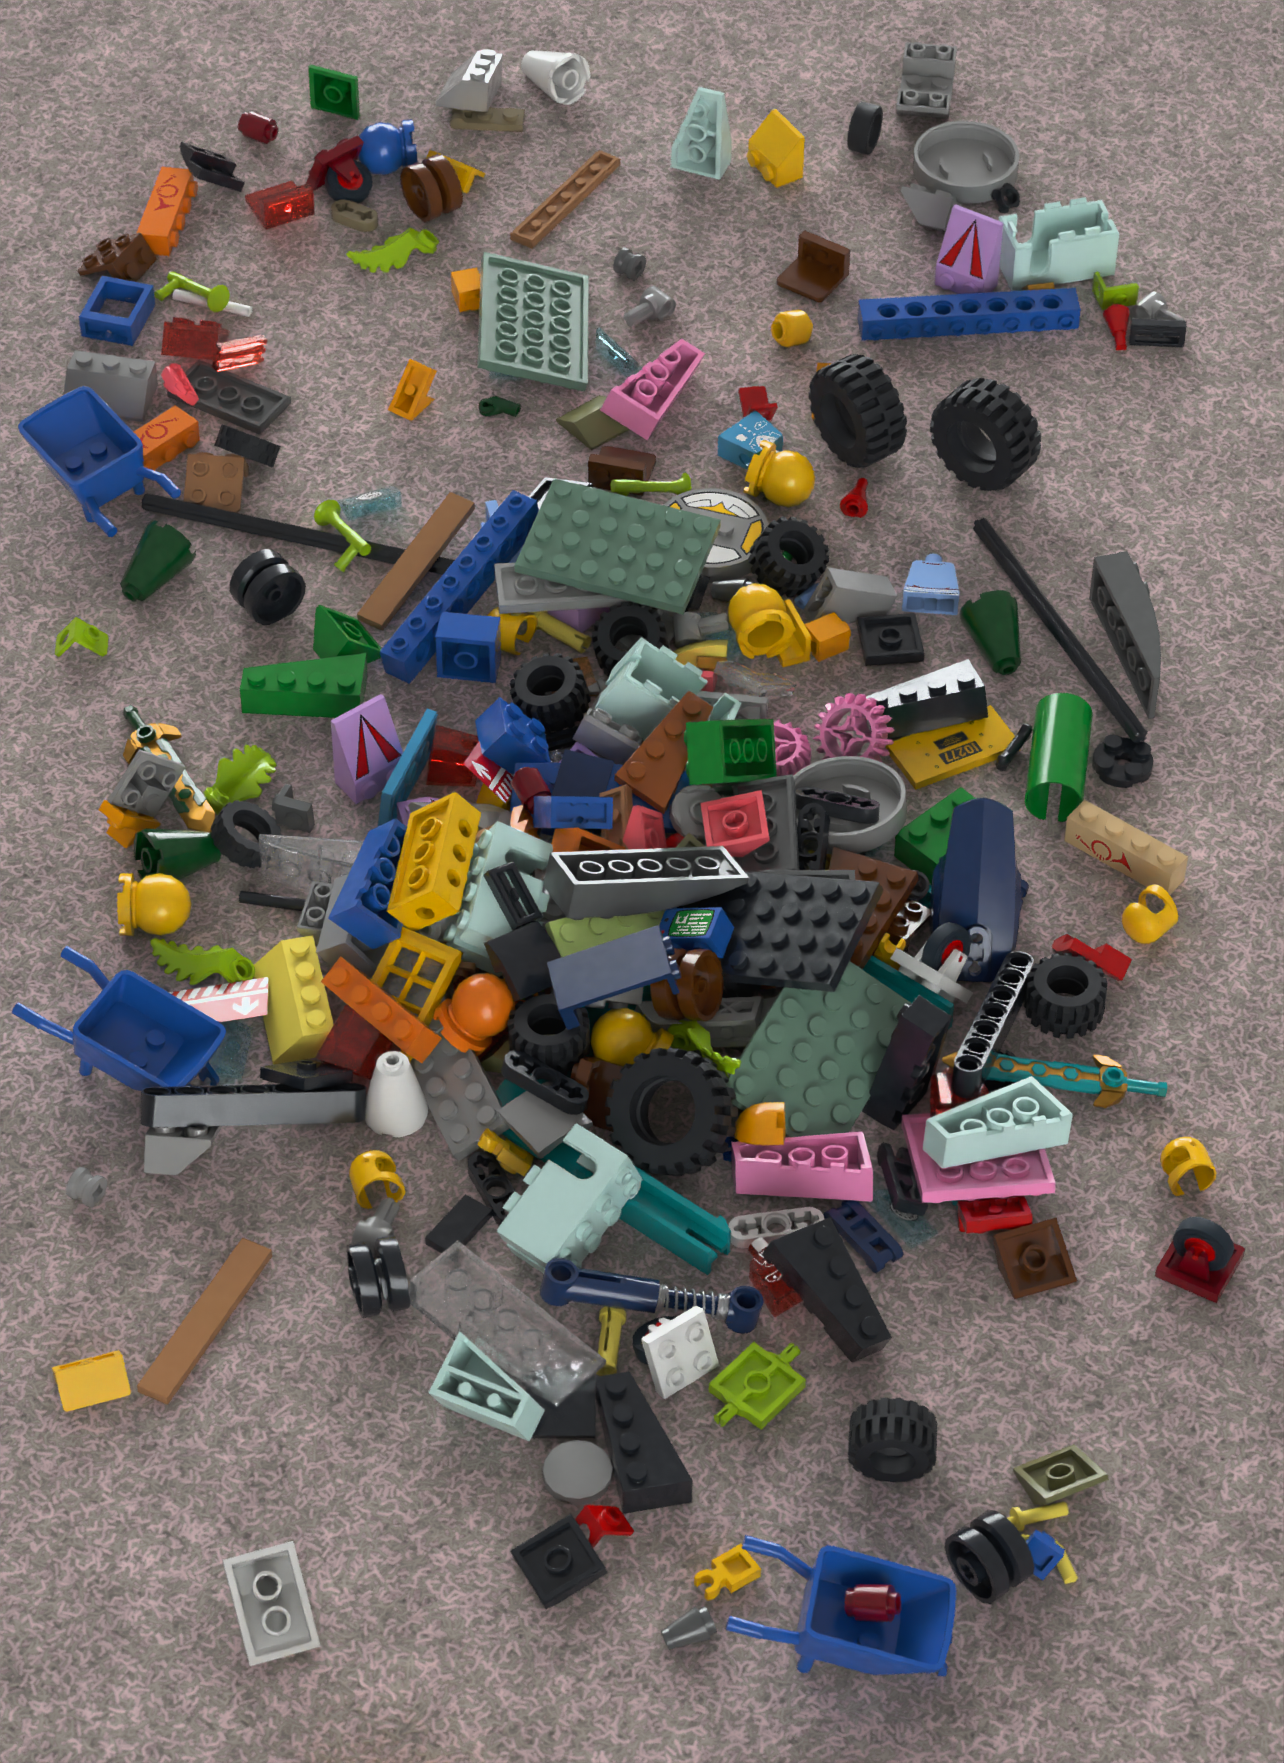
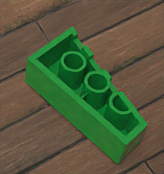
(305, 687)

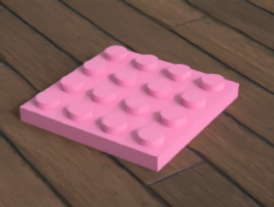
(998, 1177)

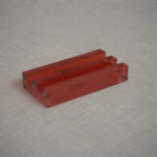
(239, 357)

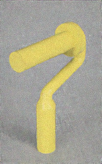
(1022, 1518)

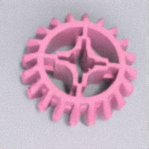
(851, 746)
(791, 749)

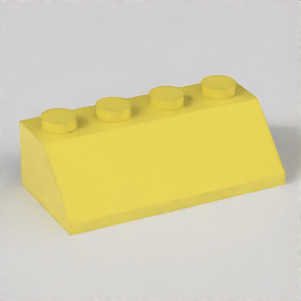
(297, 1000)

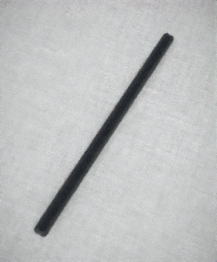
(275, 529)
(1060, 631)

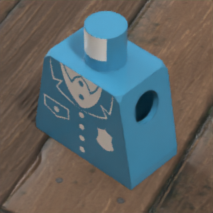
(743, 439)

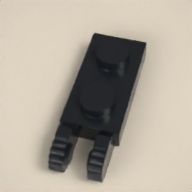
(900, 1180)

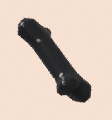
(1014, 746)

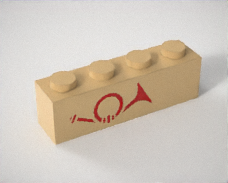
(1125, 847)

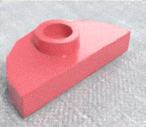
(178, 384)

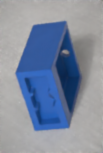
(123, 330)
(573, 812)

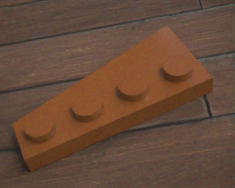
(661, 759)

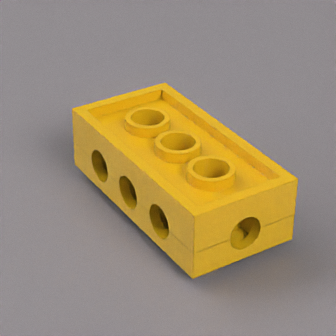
(434, 862)

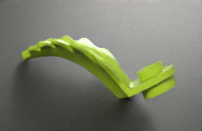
(395, 250)
(240, 777)
(201, 963)
(692, 1037)

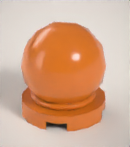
(475, 1012)

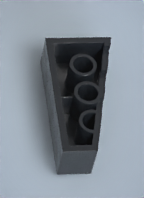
(934, 700)
(908, 1062)
(830, 1286)
(641, 1454)

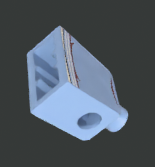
(931, 587)

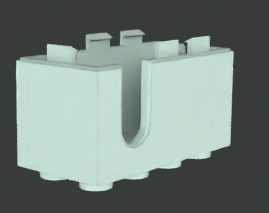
(1064, 245)
(650, 684)
(480, 914)
(565, 1213)

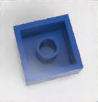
(468, 647)
(511, 736)

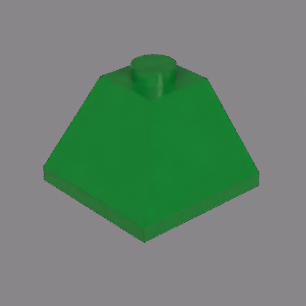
(334, 92)
(342, 635)

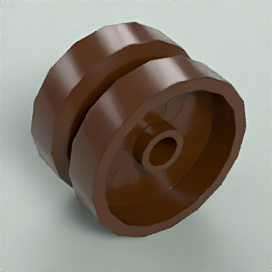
(431, 188)
(699, 987)

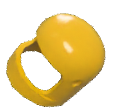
(510, 626)
(1143, 924)
(1181, 1156)
(370, 1167)

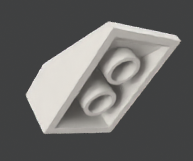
(271, 1603)

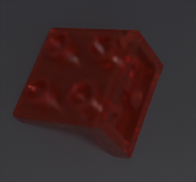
(281, 203)
(189, 340)

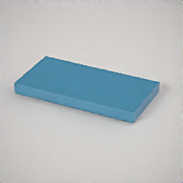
(408, 767)

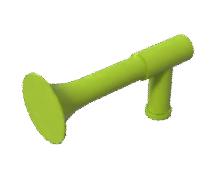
(216, 298)
(677, 487)
(328, 513)

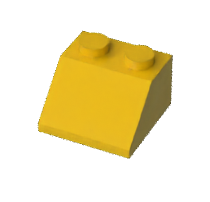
(777, 150)

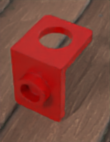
(756, 399)
(603, 1521)

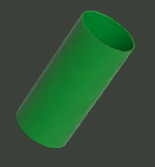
(1059, 753)

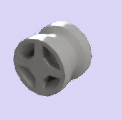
(86, 1187)

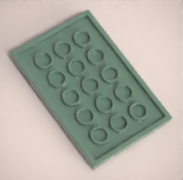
(533, 322)
(618, 546)
(819, 1053)

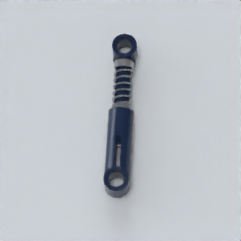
(567, 1283)

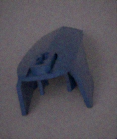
(979, 884)

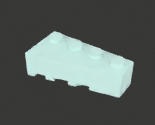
(998, 1125)

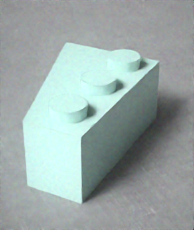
(484, 1392)

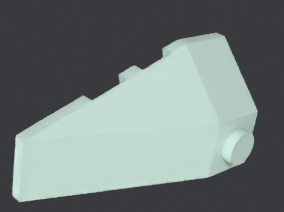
(704, 136)

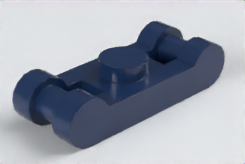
(864, 1234)

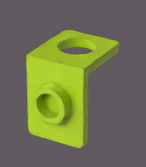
(1108, 296)
(83, 634)

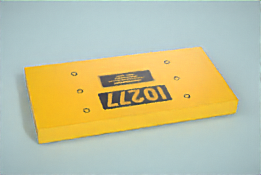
(950, 750)

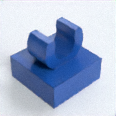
(1044, 1553)

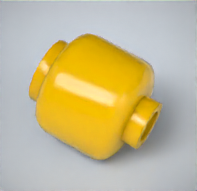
(792, 328)

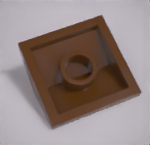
(1033, 1258)

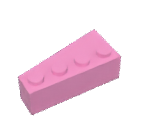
(651, 392)
(806, 1167)

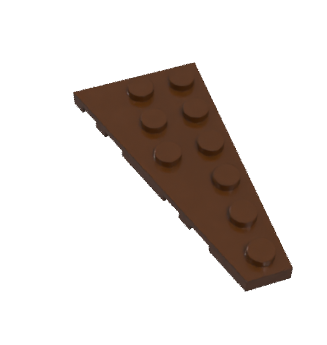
(897, 887)

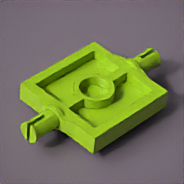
(757, 1385)

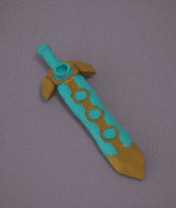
(1106, 1079)

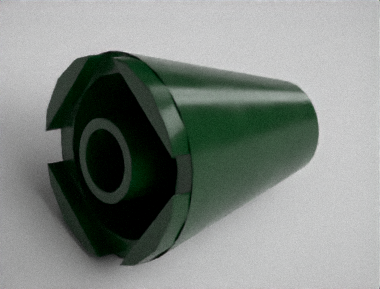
(156, 560)
(995, 629)
(174, 852)

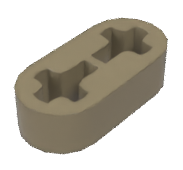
(354, 215)

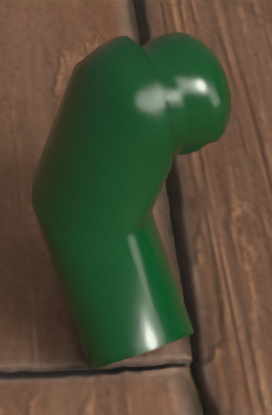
(497, 405)

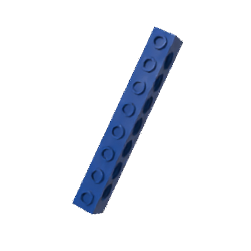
(968, 314)
(460, 585)

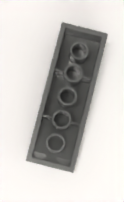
(1129, 622)
(638, 879)

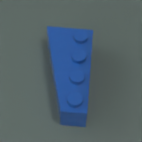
(368, 888)

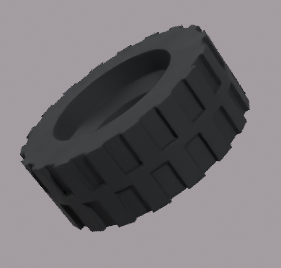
(247, 445)
(231, 842)

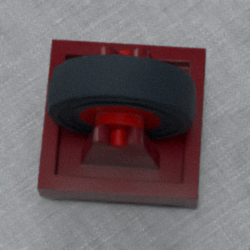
(341, 172)
(1200, 1258)

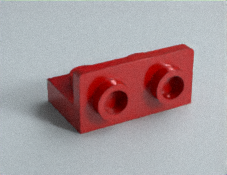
(993, 1214)

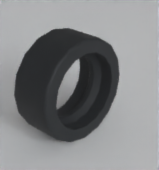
(865, 128)

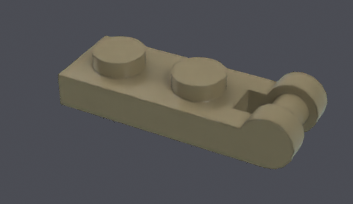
(493, 120)

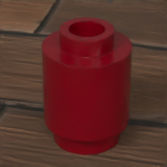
(258, 127)
(527, 784)
(872, 1602)

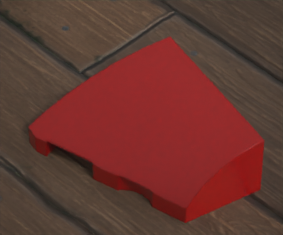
(1105, 956)

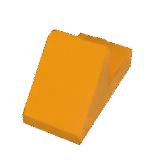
(412, 390)
(125, 823)

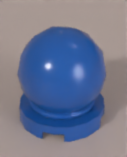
(388, 147)

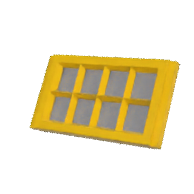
(417, 973)

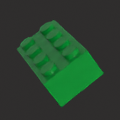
(730, 751)

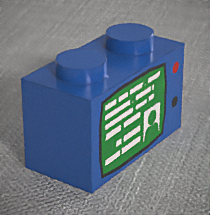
(697, 929)

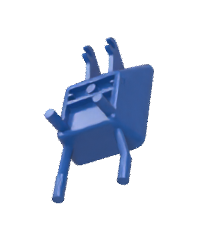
(90, 452)
(137, 1032)
(908, 1645)

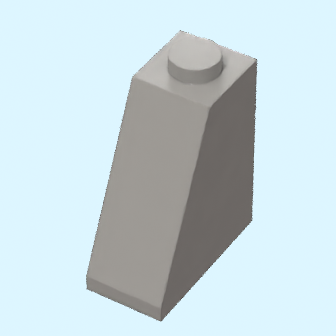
(850, 596)

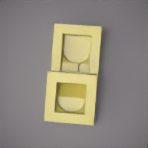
(710, 648)

